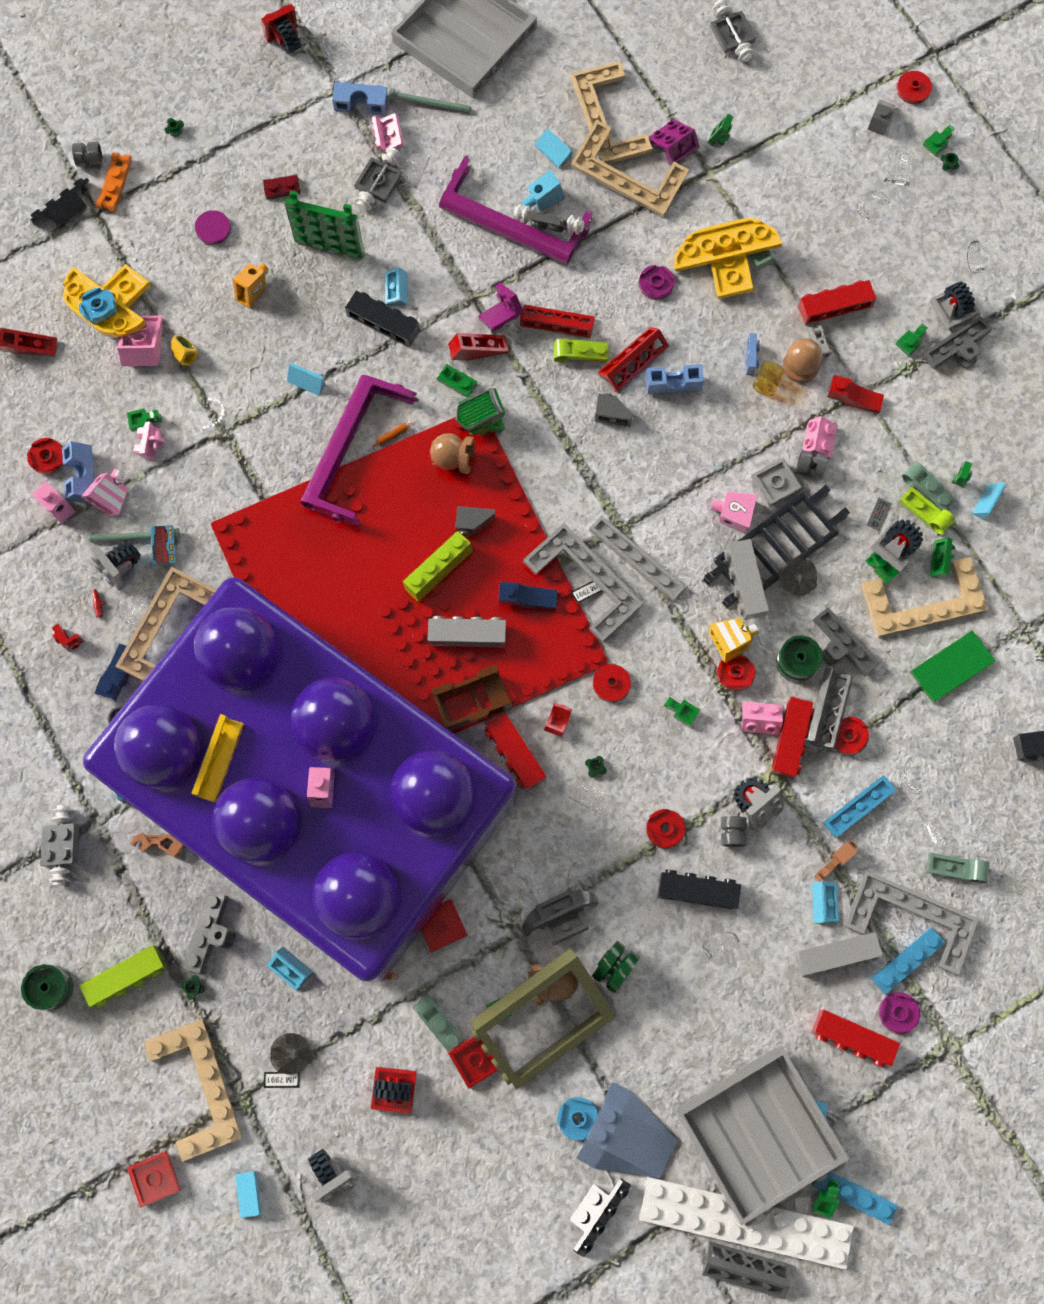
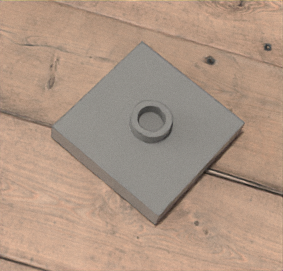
(776, 482)

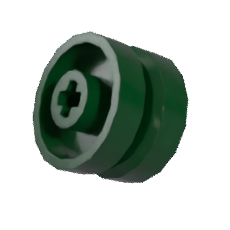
(803, 648)
(615, 966)
(50, 998)

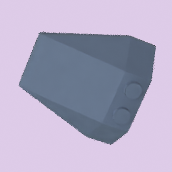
(627, 1137)

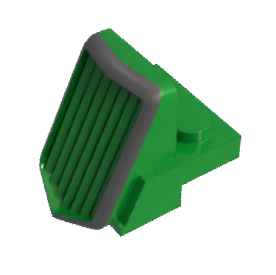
(481, 413)

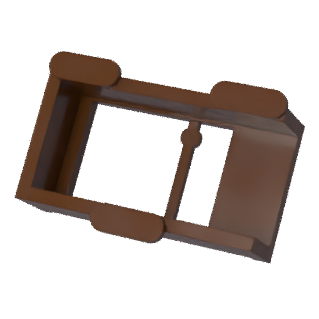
(495, 691)

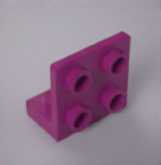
(676, 140)
(503, 312)

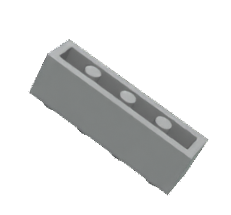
(746, 579)
(466, 632)
(838, 954)

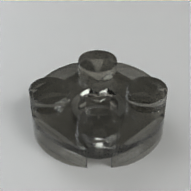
(808, 580)
(278, 1053)

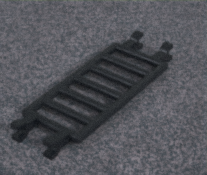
(776, 517)

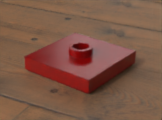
(443, 927)
(472, 1062)
(154, 1179)

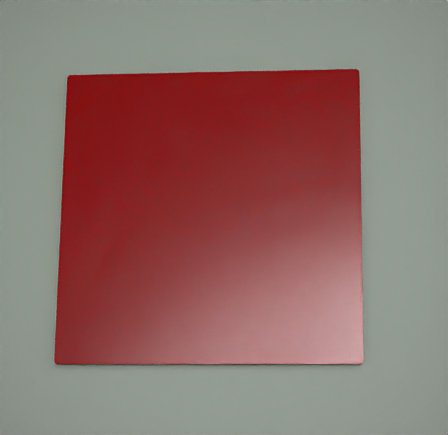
(351, 577)

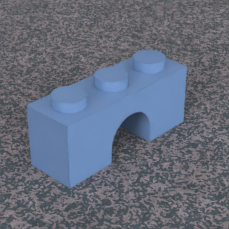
(347, 94)
(687, 379)
(80, 458)

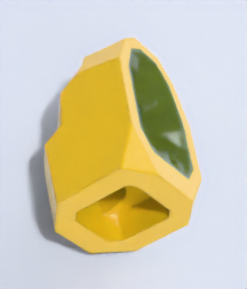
(183, 350)

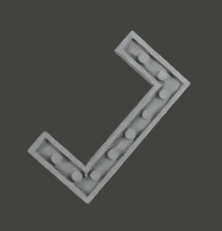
(566, 540)
(960, 923)

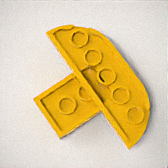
(726, 250)
(126, 288)

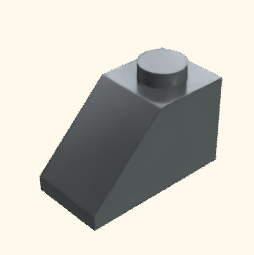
(881, 117)
(612, 411)
(473, 520)

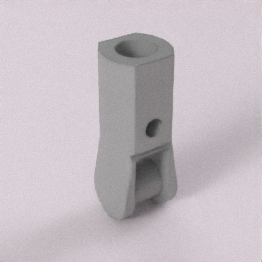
(821, 341)

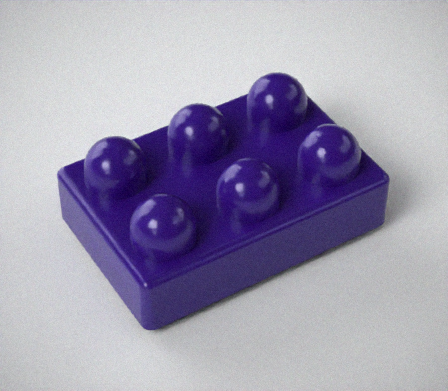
(405, 793)

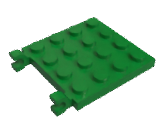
(324, 227)

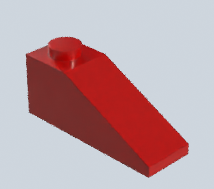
(27, 343)
(476, 346)

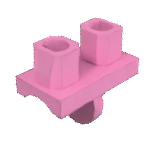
(150, 441)

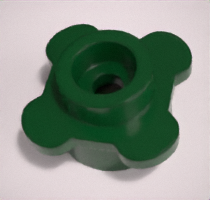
(176, 131)
(950, 157)
(590, 763)
(191, 993)

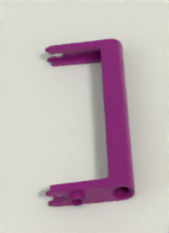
(505, 225)
(340, 442)

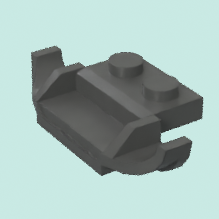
(560, 915)

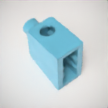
(544, 192)

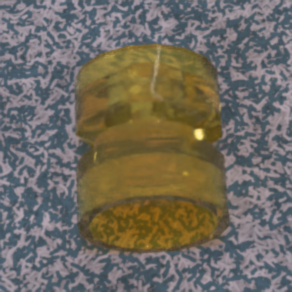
(768, 379)

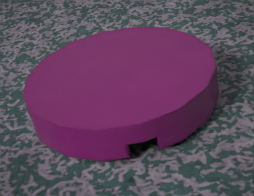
(212, 227)
(656, 282)
(899, 1012)

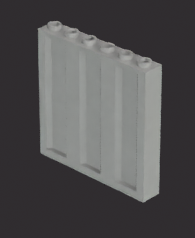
(464, 38)
(761, 1136)

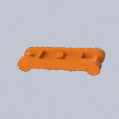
(114, 182)

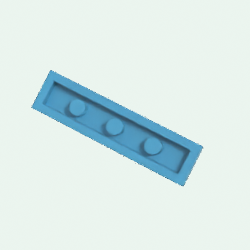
(859, 806)
(907, 960)
(860, 1198)

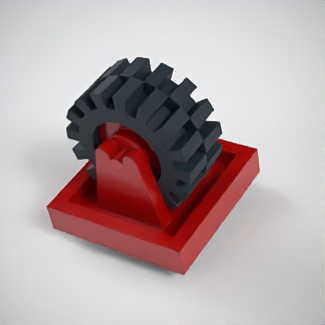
(282, 27)
(393, 1090)

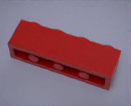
(837, 301)
(792, 737)
(515, 752)
(855, 1038)

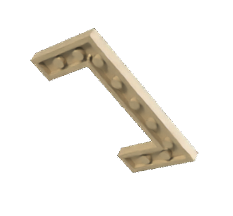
(584, 85)
(588, 164)
(173, 584)
(889, 623)
(226, 1125)

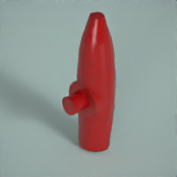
(97, 604)

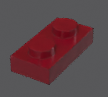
(281, 186)

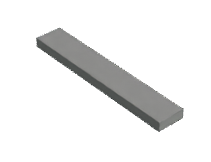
(637, 558)

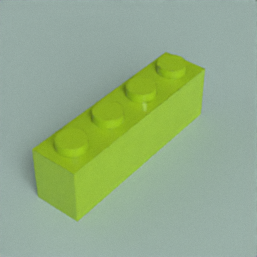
(437, 566)
(123, 977)

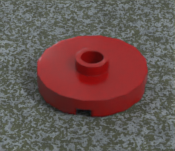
(917, 93)
(40, 450)
(736, 665)
(609, 692)
(860, 736)
(665, 818)

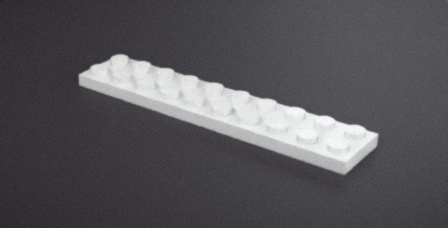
(777, 1232)

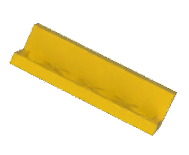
(217, 759)

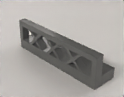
(823, 706)
(746, 1274)

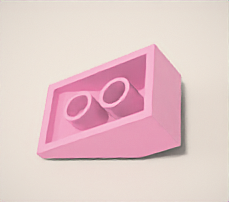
(143, 346)

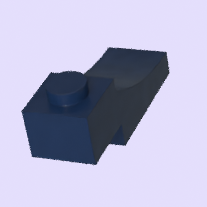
(527, 596)
(113, 678)

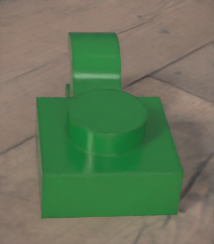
(938, 141)
(910, 341)
(139, 417)
(963, 475)
(883, 568)
(684, 712)
(826, 1202)

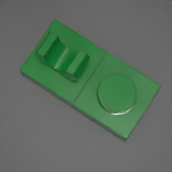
(721, 131)
(457, 381)
(941, 557)

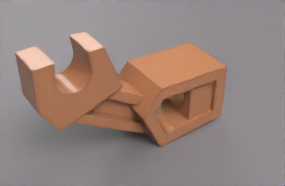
(150, 840)
(840, 857)

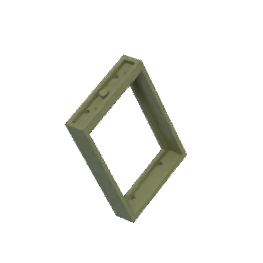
(524, 993)

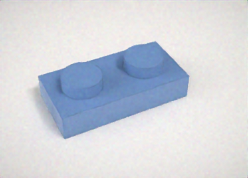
(752, 361)

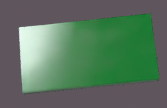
(952, 666)

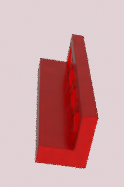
(555, 323)
(628, 355)

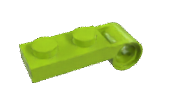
(580, 350)
(927, 512)

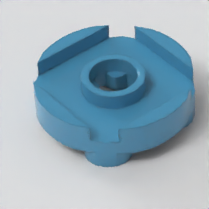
(104, 311)
(567, 1124)

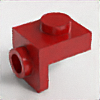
(61, 636)
(558, 719)

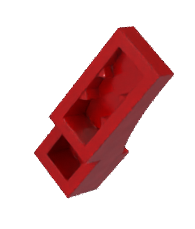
(854, 395)

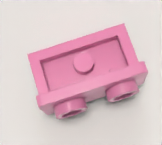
(388, 132)
(820, 436)
(761, 718)

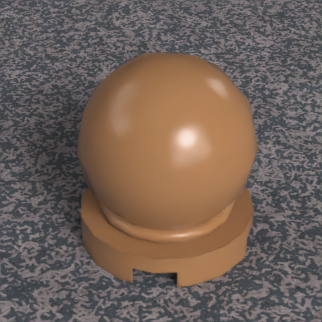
(802, 360)
(451, 452)
(558, 991)

